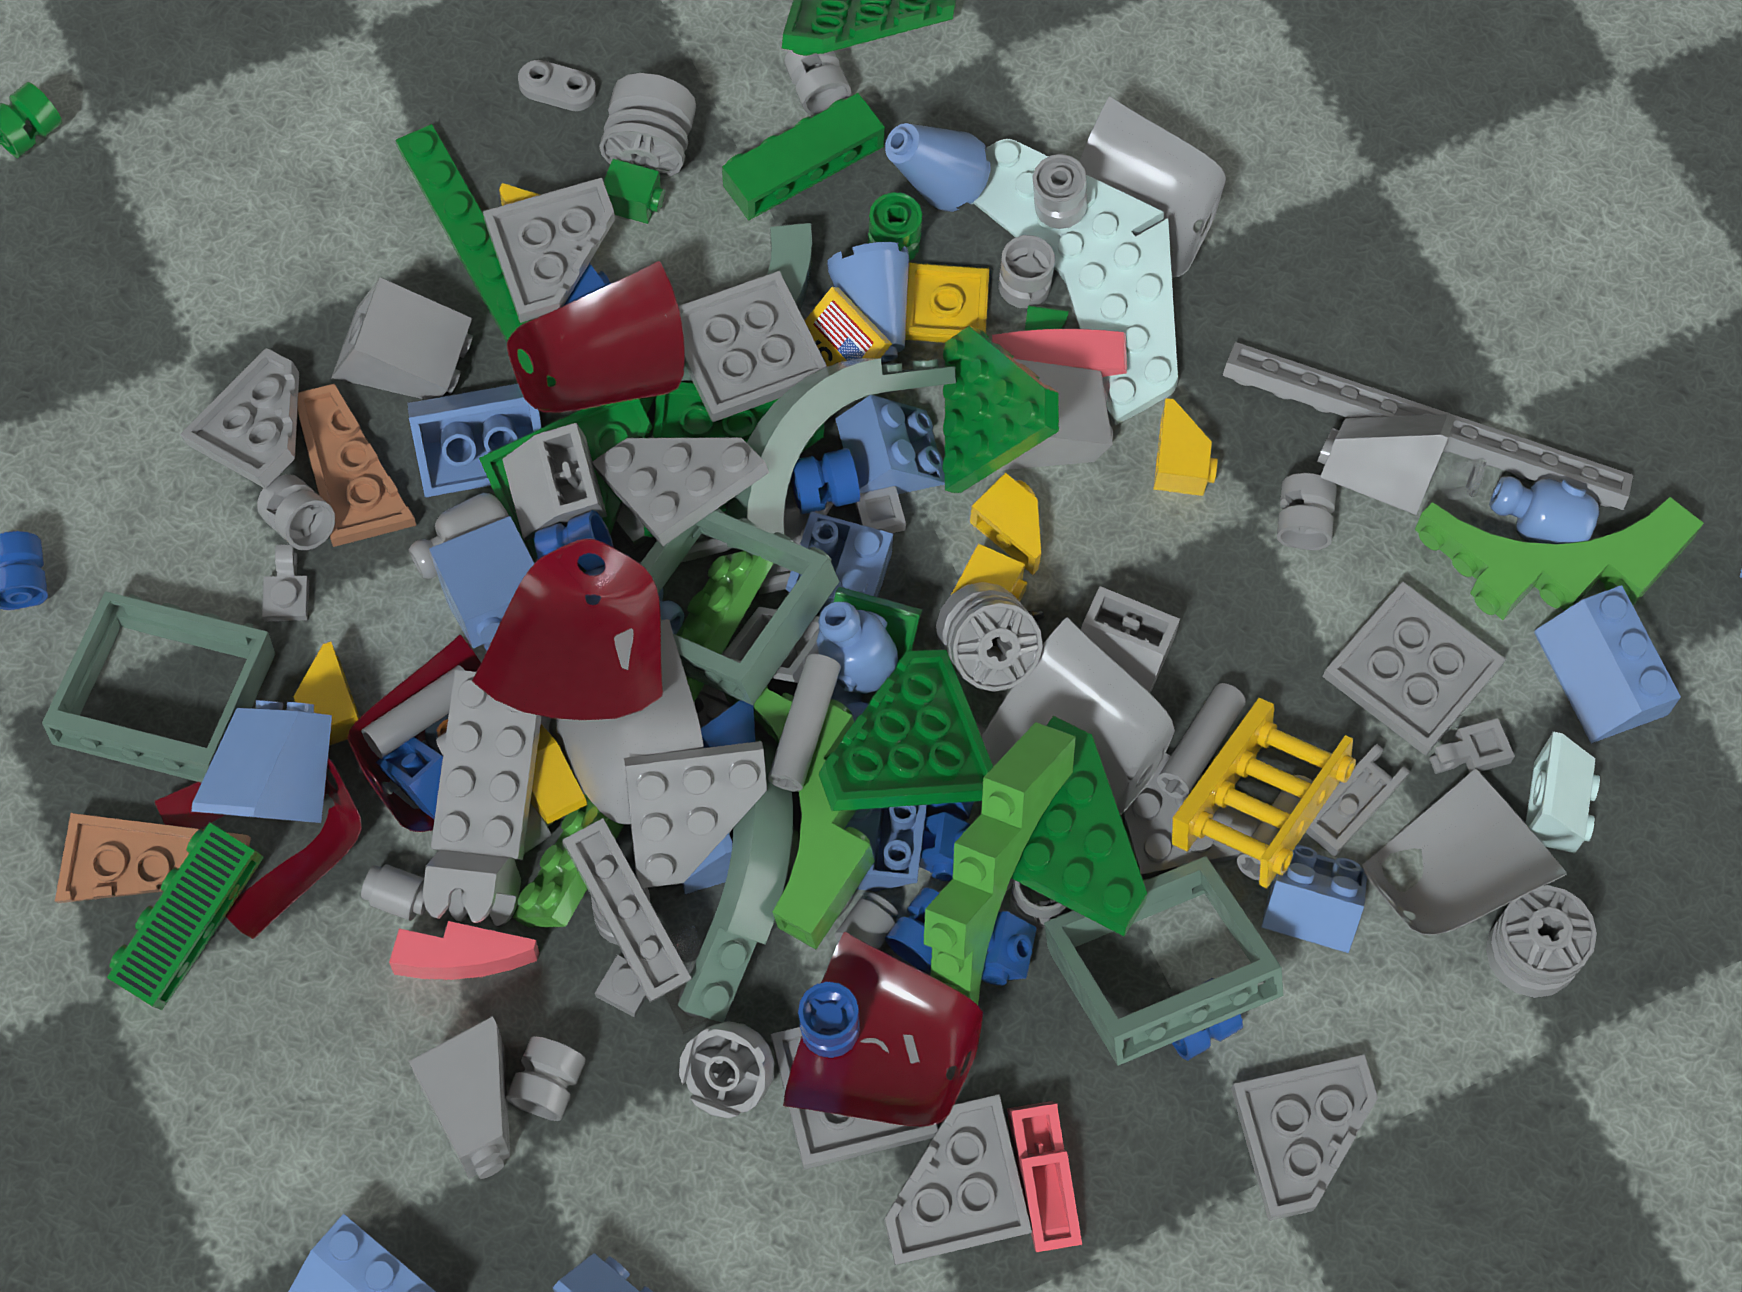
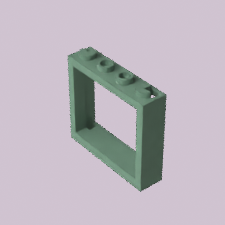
(168, 621)
(773, 645)
(1188, 1010)

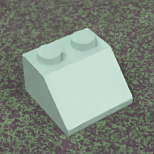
(1561, 794)

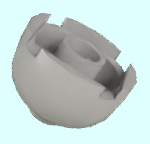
(727, 1069)

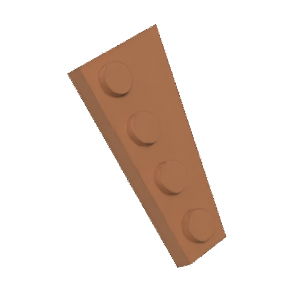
(348, 470)
(120, 857)

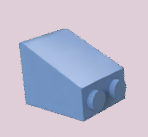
(481, 576)
(269, 764)

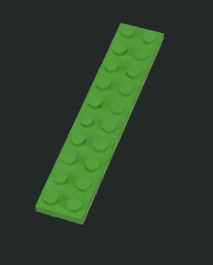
(711, 623)

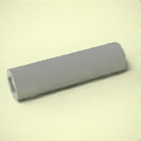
(804, 722)
(1201, 741)

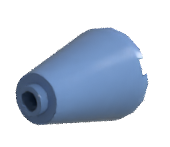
(940, 163)
(878, 286)

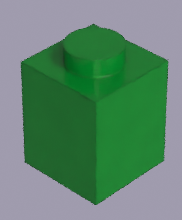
(634, 190)

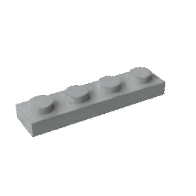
(626, 910)

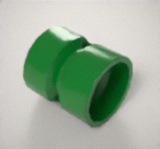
(25, 118)
(897, 220)

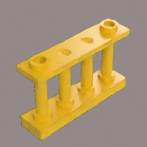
(1239, 760)

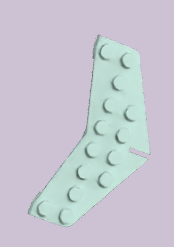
(1109, 272)

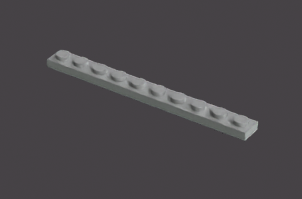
(1467, 438)

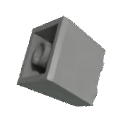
(403, 343)
(1082, 418)
(1387, 456)
(468, 1096)

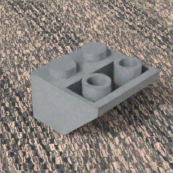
(553, 479)
(1131, 634)

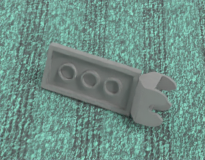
(481, 806)

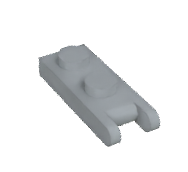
(1354, 802)

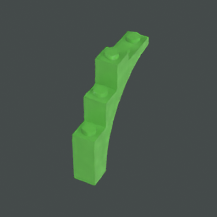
(1561, 572)
(987, 853)
(828, 858)

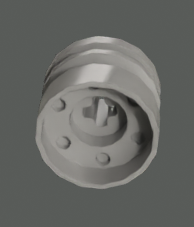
(648, 123)
(971, 622)
(1533, 962)

